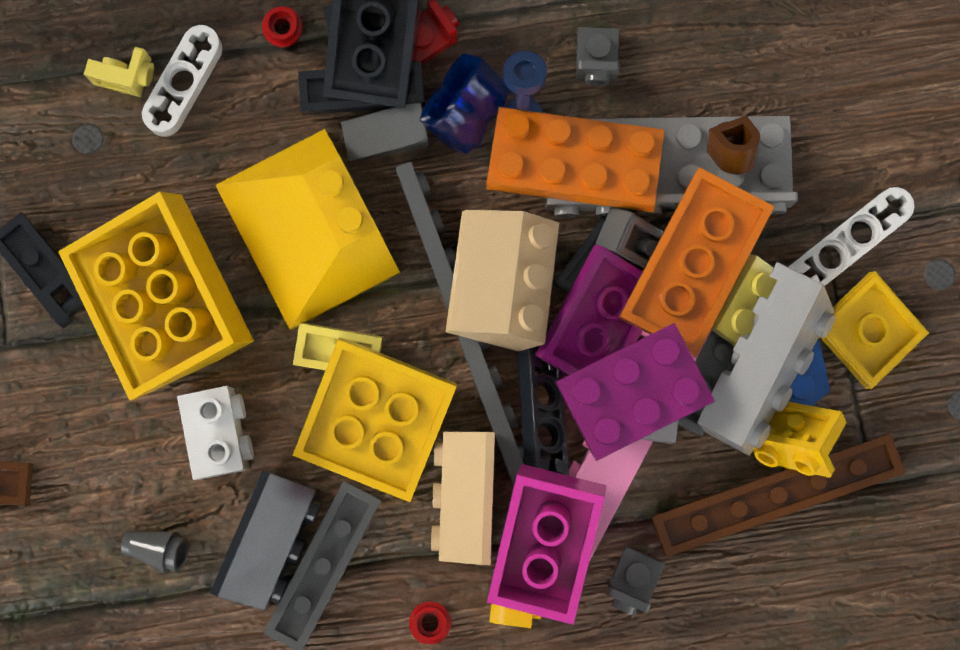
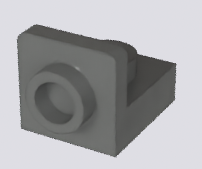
(597, 55)
(634, 581)

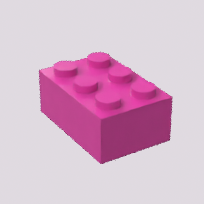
(546, 544)

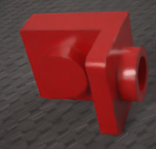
(435, 32)

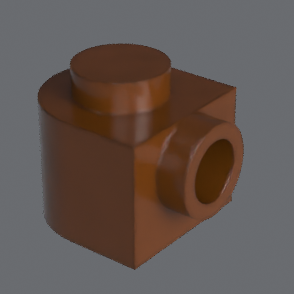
(734, 145)

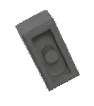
(385, 133)
(629, 237)

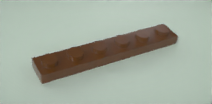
(775, 496)

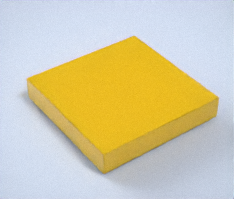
(872, 330)

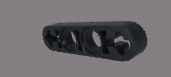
(535, 414)

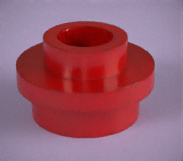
(274, 18)
(430, 636)

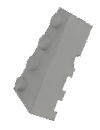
(768, 360)

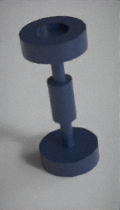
(524, 75)

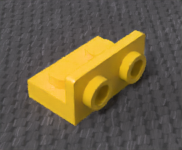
(802, 439)

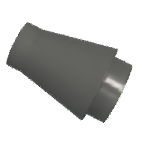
(157, 549)

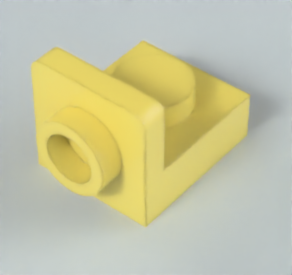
(115, 75)

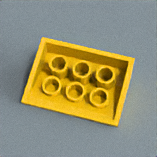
(155, 294)

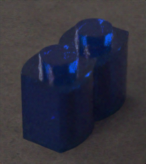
(465, 103)

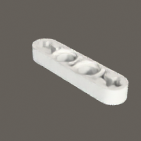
(843, 241)

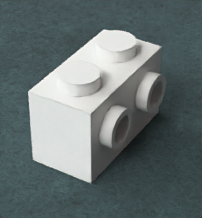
(215, 432)

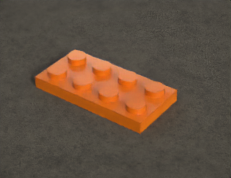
(575, 159)
(697, 259)

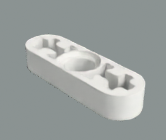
(176, 64)

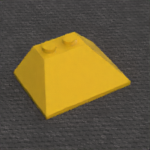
(307, 229)

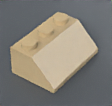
(503, 278)
(464, 497)

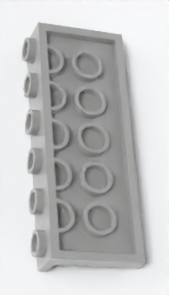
(686, 150)

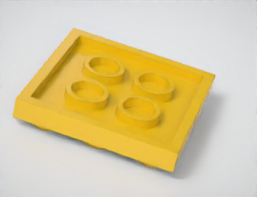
(374, 419)

